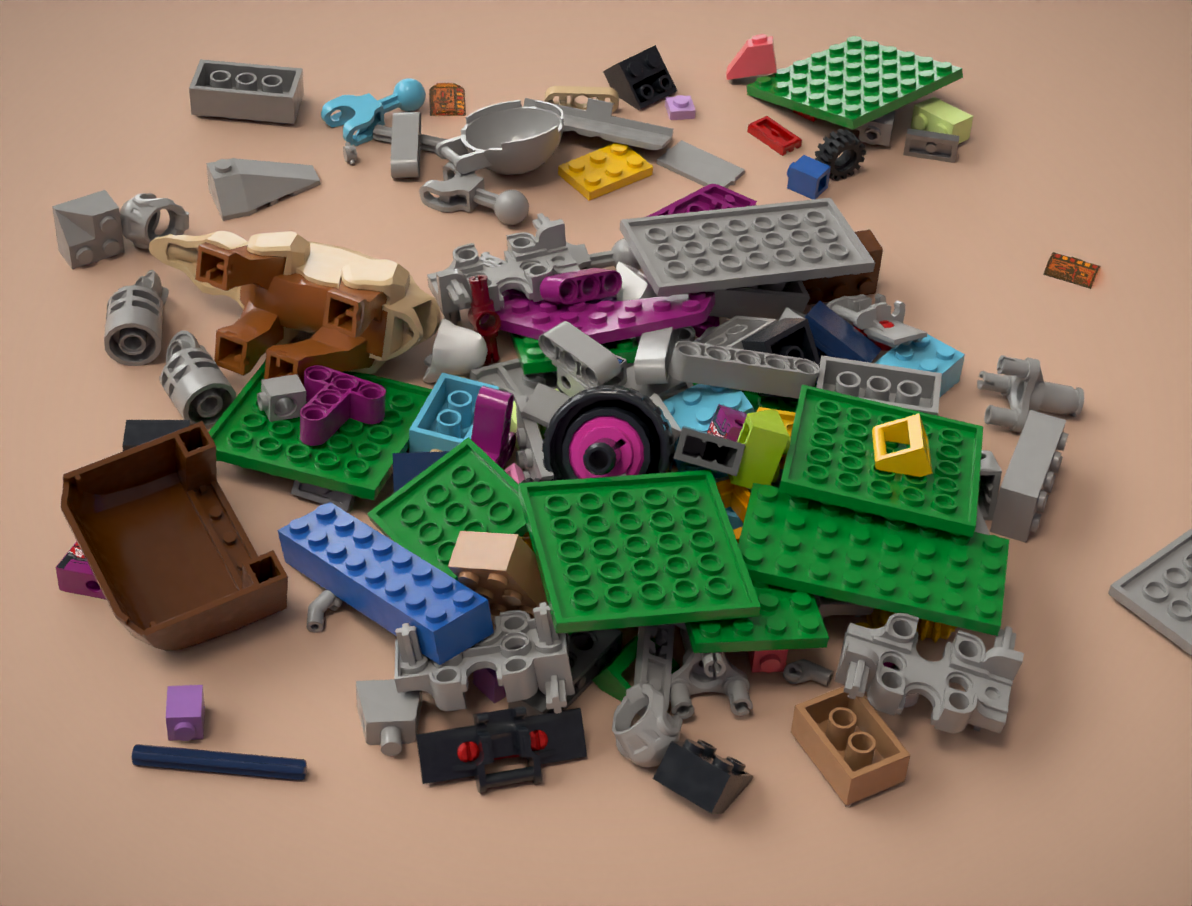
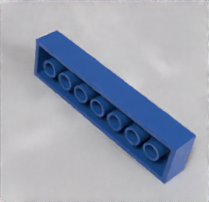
(386, 581)

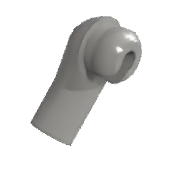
(318, 607)
(805, 670)

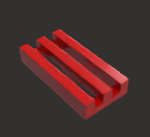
(774, 135)

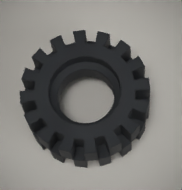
(852, 153)

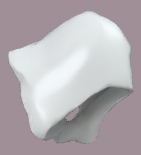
(455, 352)

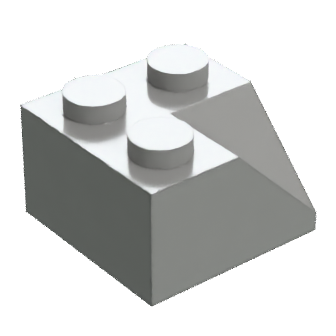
(88, 229)

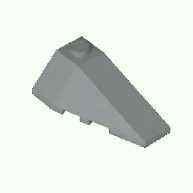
(245, 184)

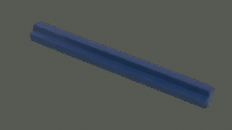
(219, 762)

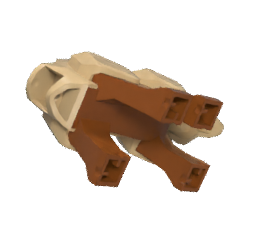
(350, 301)

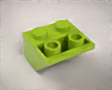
(764, 443)

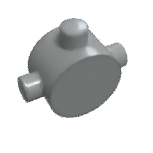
(350, 153)

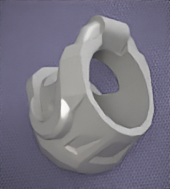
(142, 214)
(651, 736)

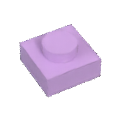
(680, 107)

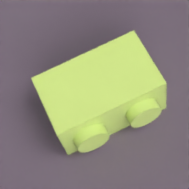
(941, 117)

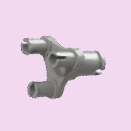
(1025, 392)
(707, 674)

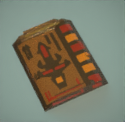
(447, 100)
(1071, 270)

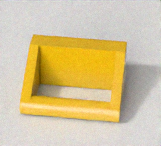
(910, 461)

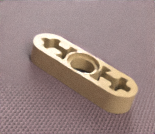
(575, 91)

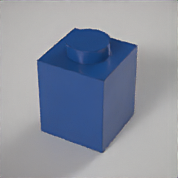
(808, 177)

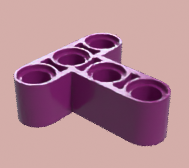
(335, 398)
(493, 423)

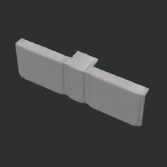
(598, 121)

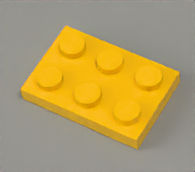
(605, 170)

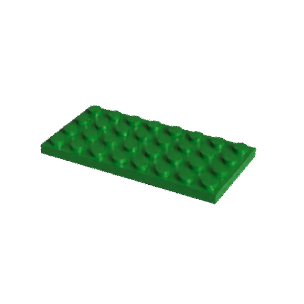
(874, 560)

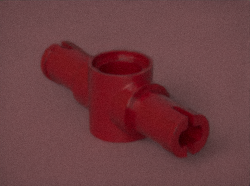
(481, 306)

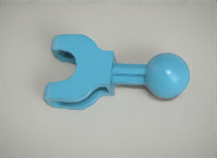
(365, 112)

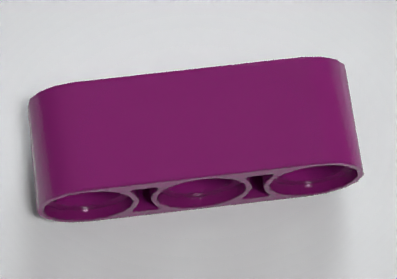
(580, 285)

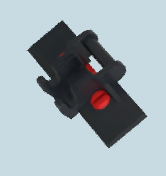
(501, 735)

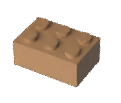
(498, 569)
(850, 745)

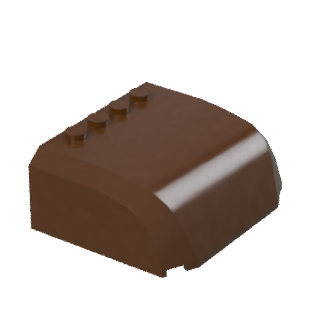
(170, 543)

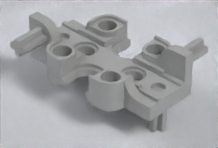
(527, 260)
(520, 650)
(983, 674)

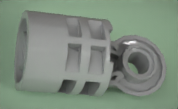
(136, 321)
(195, 381)

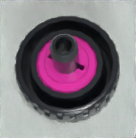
(608, 435)

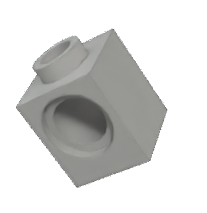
(282, 397)

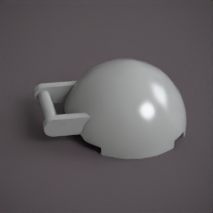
(506, 138)

